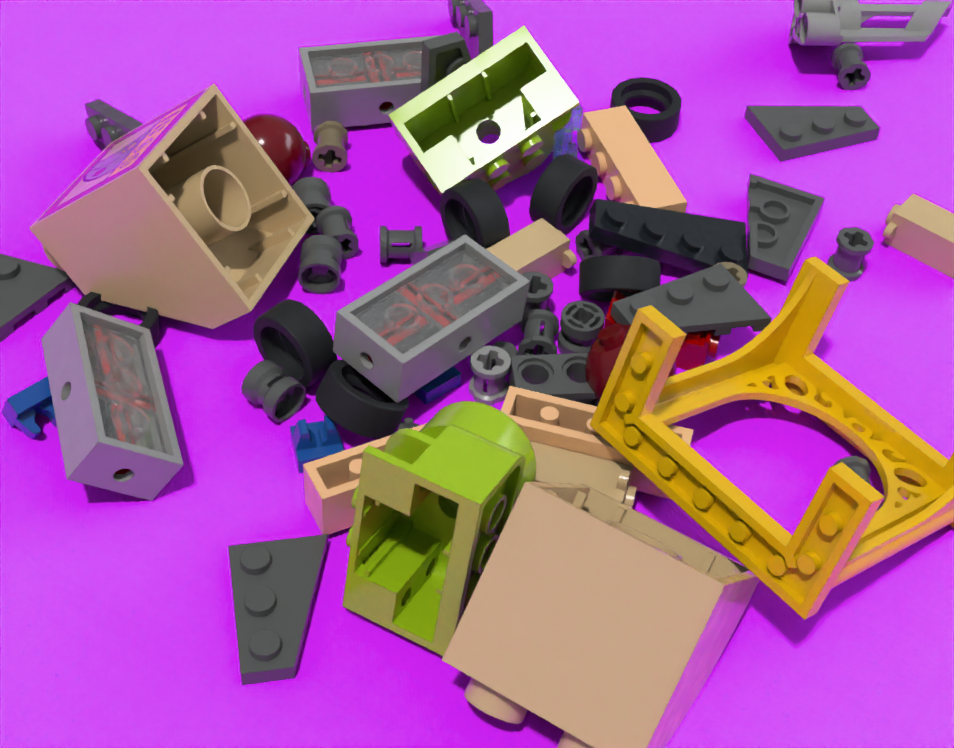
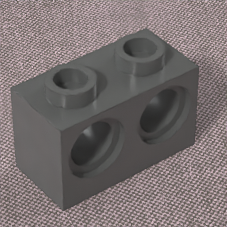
(552, 375)

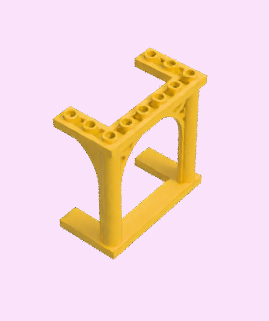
(841, 525)

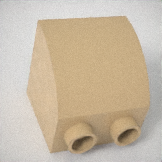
(596, 619)

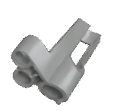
(840, 21)

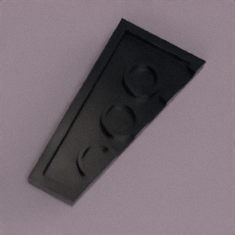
(669, 236)

